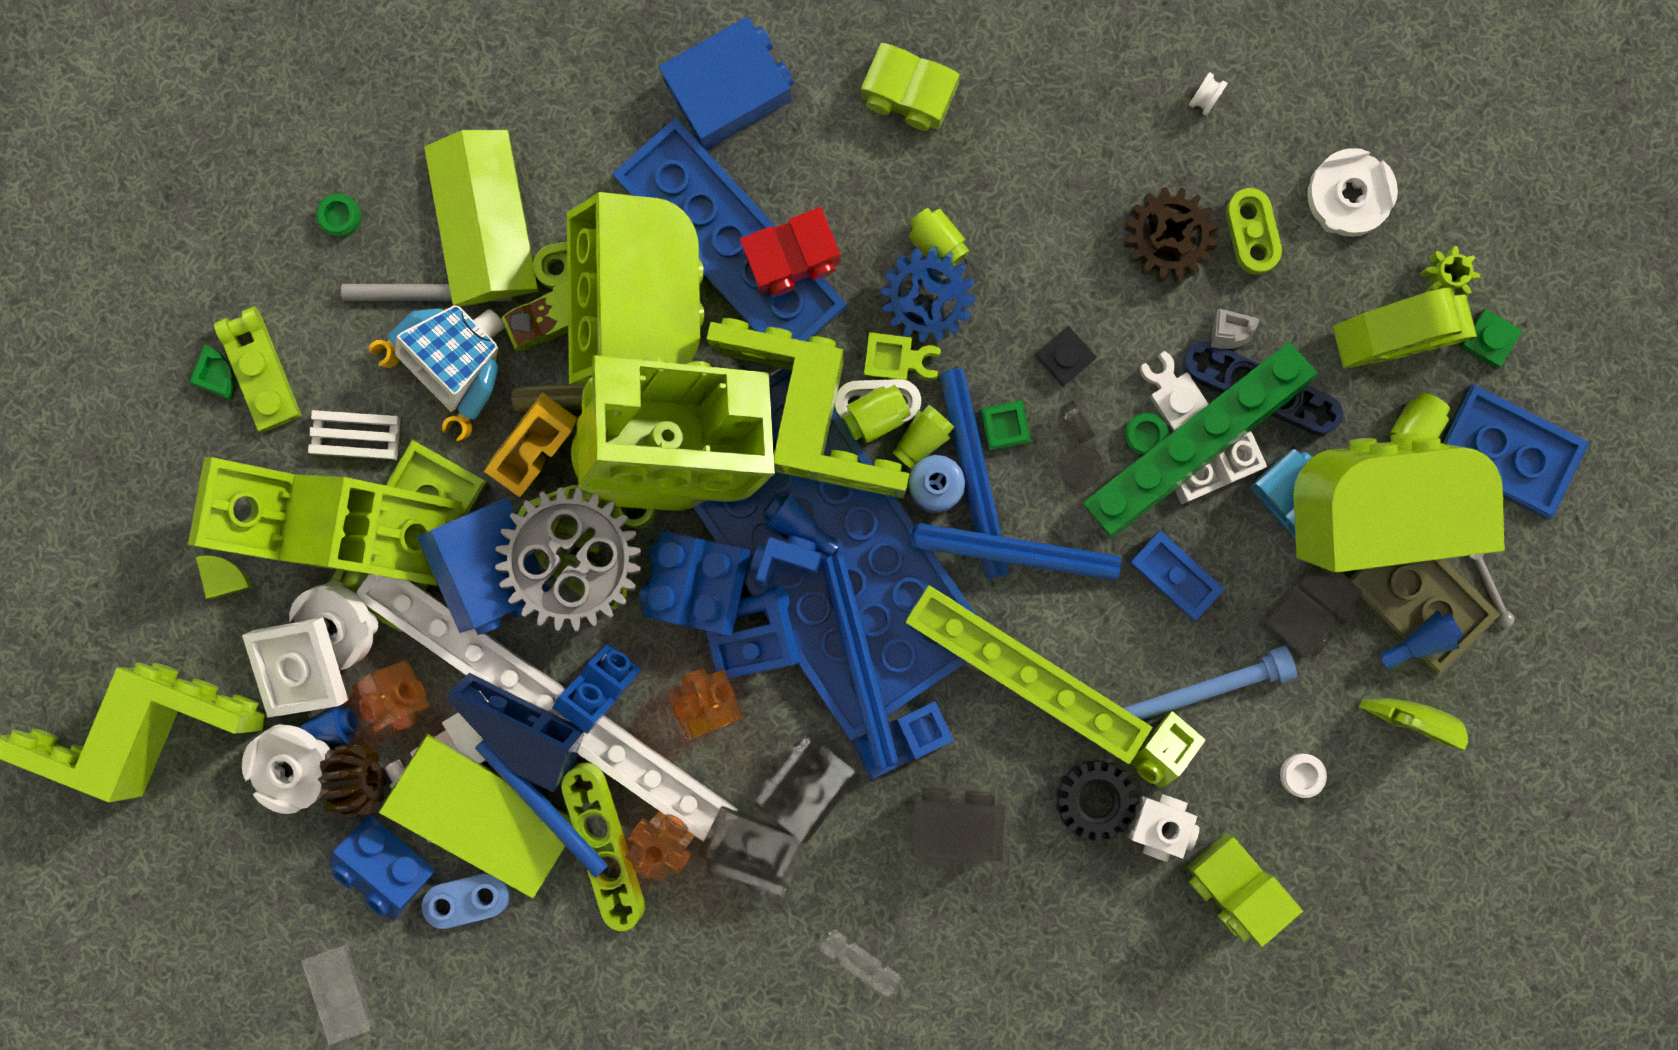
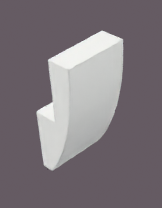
(1233, 464)

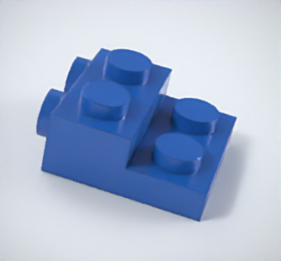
(694, 582)

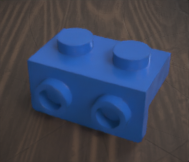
(795, 554)
(380, 868)

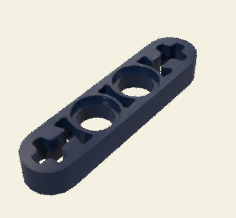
(1305, 421)

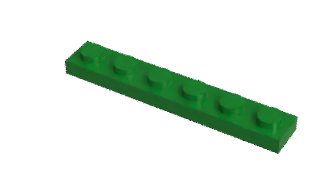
(1200, 440)

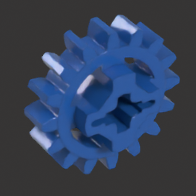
(922, 277)

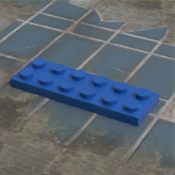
(685, 174)

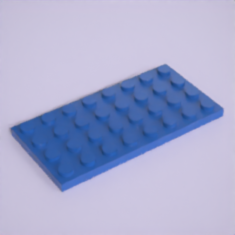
(881, 566)

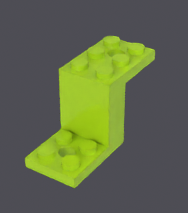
(808, 406)
(316, 520)
(129, 732)

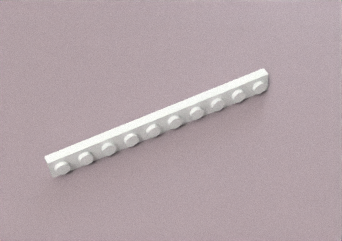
(605, 745)

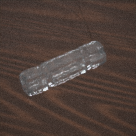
(860, 963)

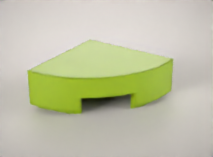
(221, 577)

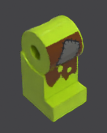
(538, 320)

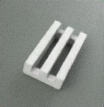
(317, 432)

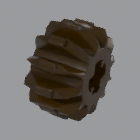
(352, 781)

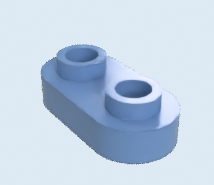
(465, 900)

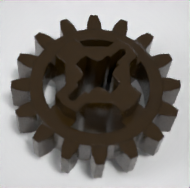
(1178, 249)

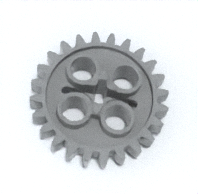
(600, 583)

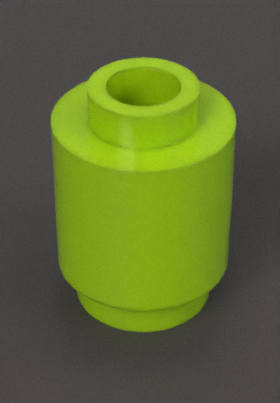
(937, 231)
(876, 414)
(1423, 417)

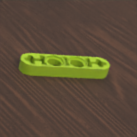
(610, 845)

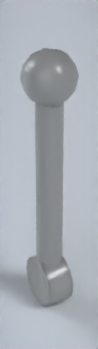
(1506, 618)

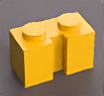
(520, 455)

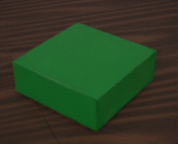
(1005, 425)

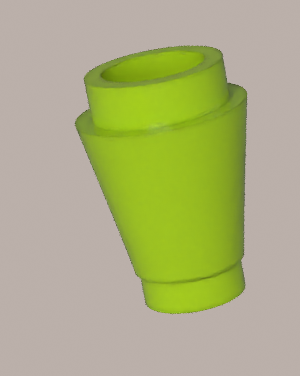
(923, 436)

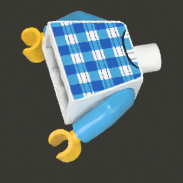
(449, 357)

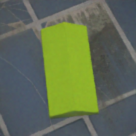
(480, 217)

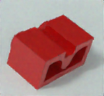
(791, 252)

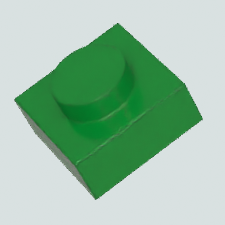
(1493, 339)

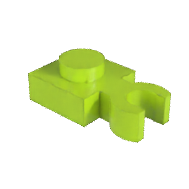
(891, 358)

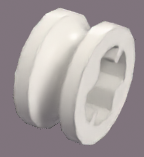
(1208, 94)

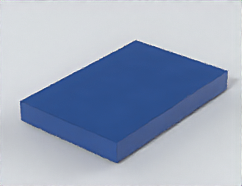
(1529, 452)

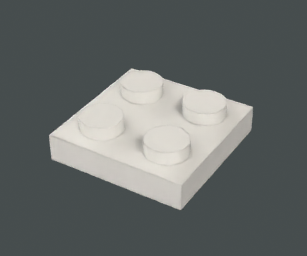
(295, 667)

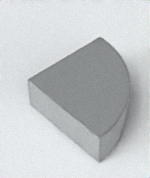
(1232, 329)

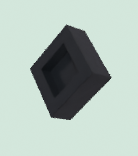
(1065, 356)

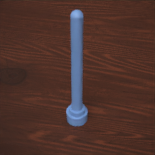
(1275, 667)

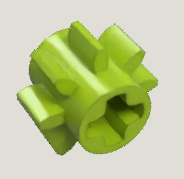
(1458, 266)

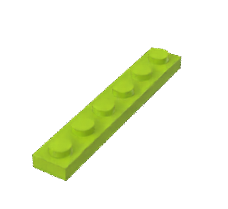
(1028, 674)

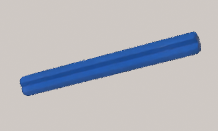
(972, 462)
(1015, 551)
(859, 661)

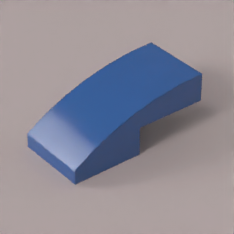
(912, 735)

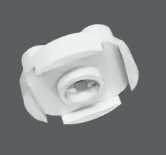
(1364, 172)
(347, 611)
(262, 766)

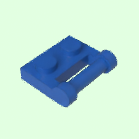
(760, 646)

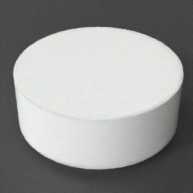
(1303, 775)

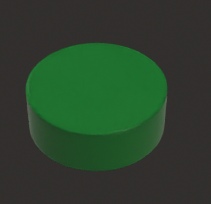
(338, 215)
(1144, 433)

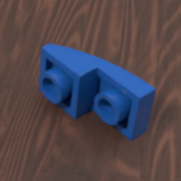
(597, 688)

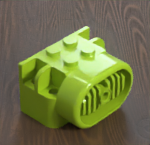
(672, 433)

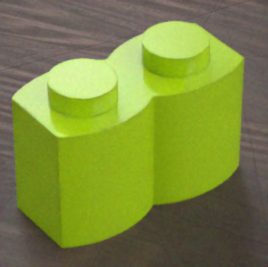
(909, 87)

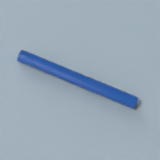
(545, 812)

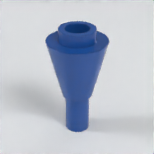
(790, 518)
(1432, 637)
(333, 725)

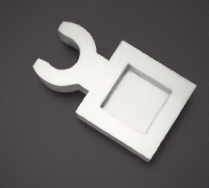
(1177, 397)

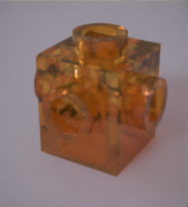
(391, 698)
(704, 703)
(672, 840)

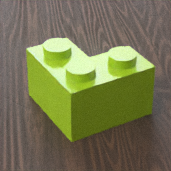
(1250, 899)

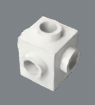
(1148, 826)

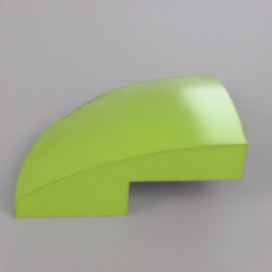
(1421, 718)

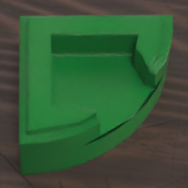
(213, 373)

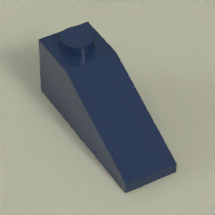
(520, 733)

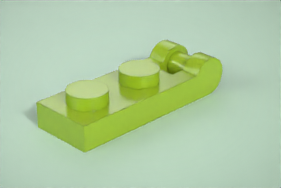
(258, 371)

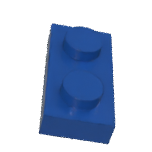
(1176, 576)

